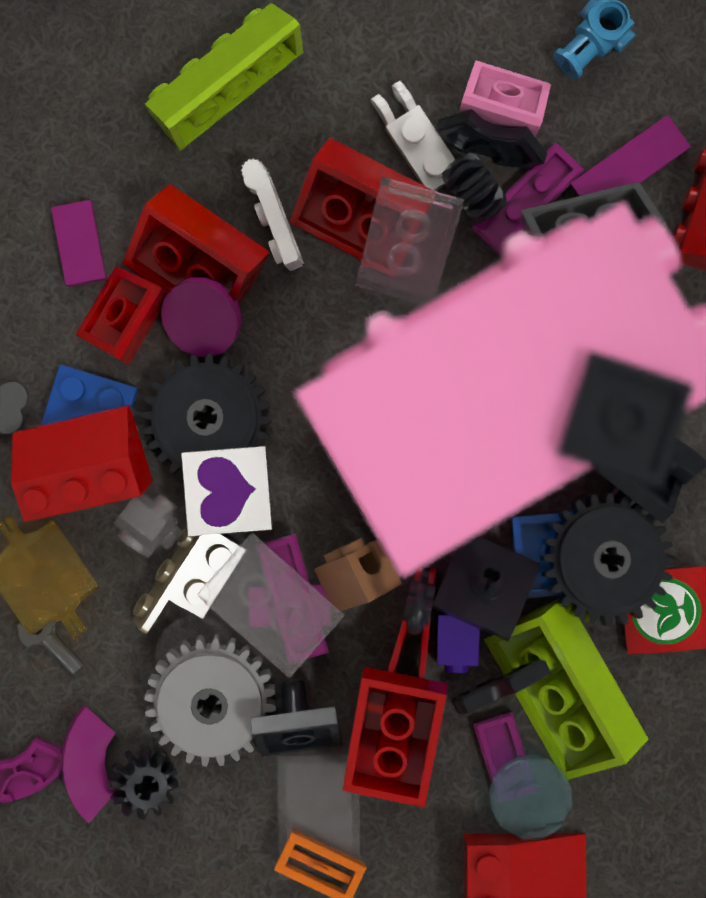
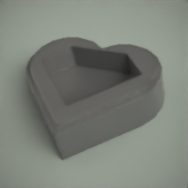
(13, 402)

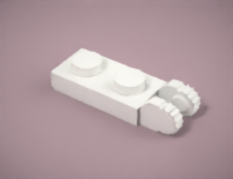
(415, 138)
(272, 213)

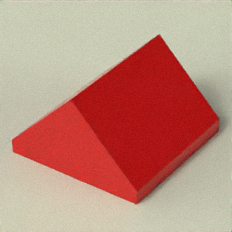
(122, 315)

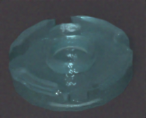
(530, 797)

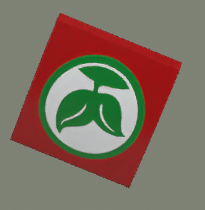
(677, 619)

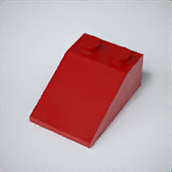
(524, 868)

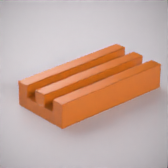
(326, 851)

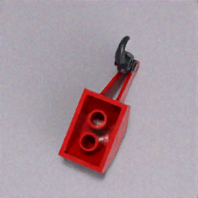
(398, 715)

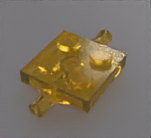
(43, 577)

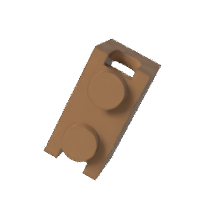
(357, 574)

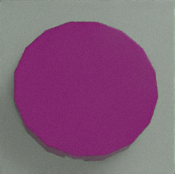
(201, 317)

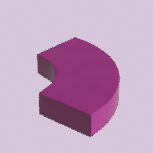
(84, 763)
(29, 770)

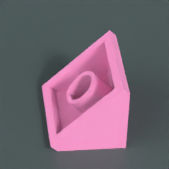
(505, 97)

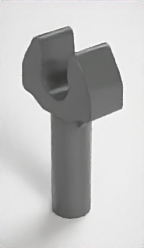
(54, 644)

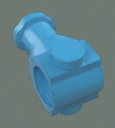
(595, 39)

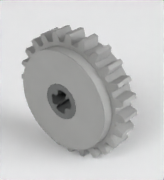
(187, 684)

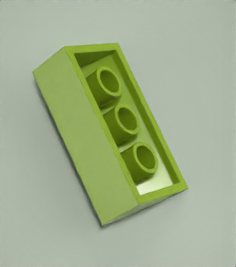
(226, 74)
(579, 704)

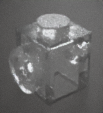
(149, 524)

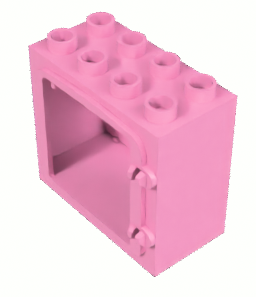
(467, 399)

